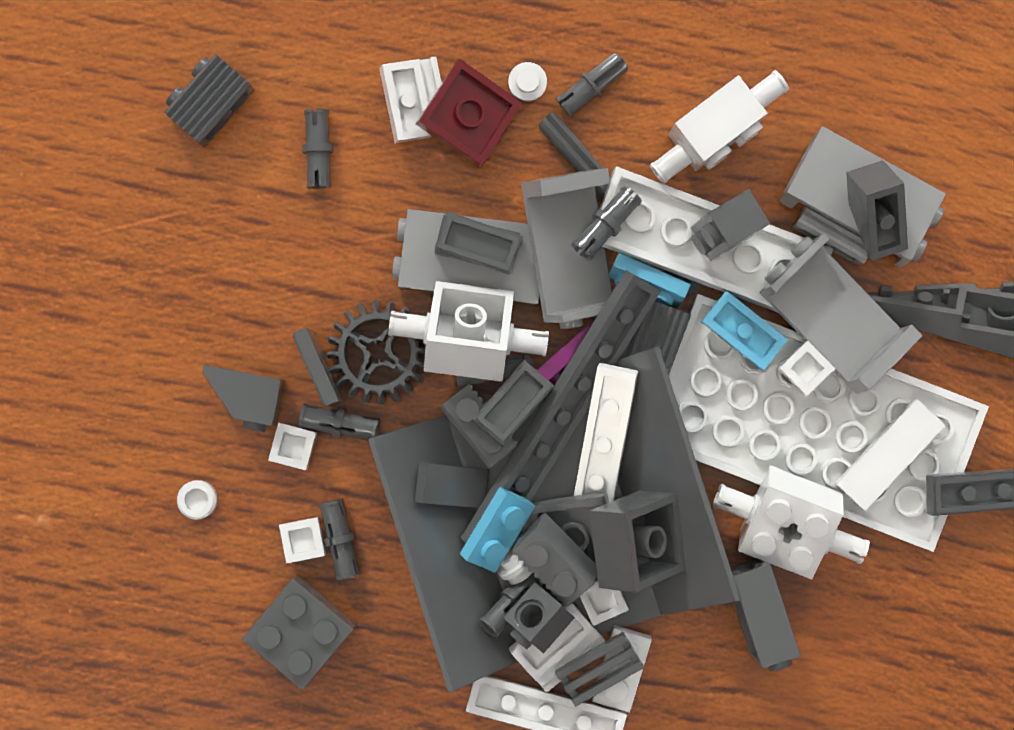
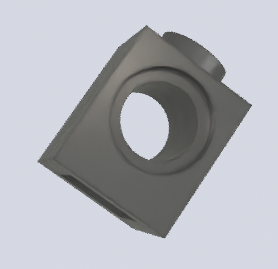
(553, 622)

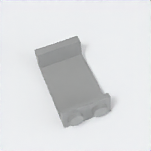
(822, 186)
(557, 215)
(422, 268)
(837, 315)

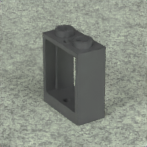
(763, 616)

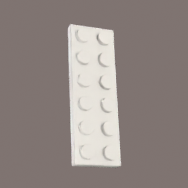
(662, 237)

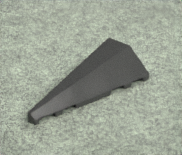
(956, 312)

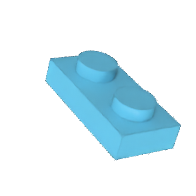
(672, 289)
(744, 330)
(497, 529)

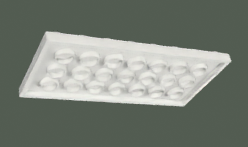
(759, 419)

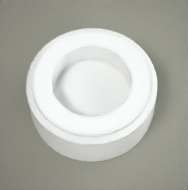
(197, 499)

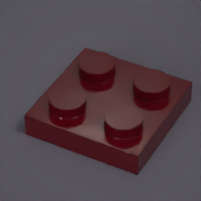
(469, 113)

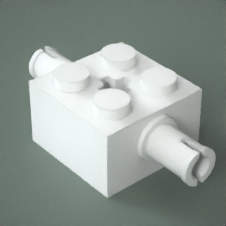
(717, 123)
(468, 331)
(791, 522)

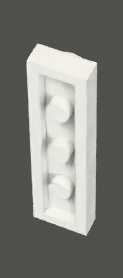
(606, 430)
(536, 709)

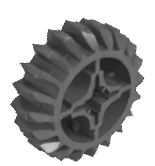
(360, 381)

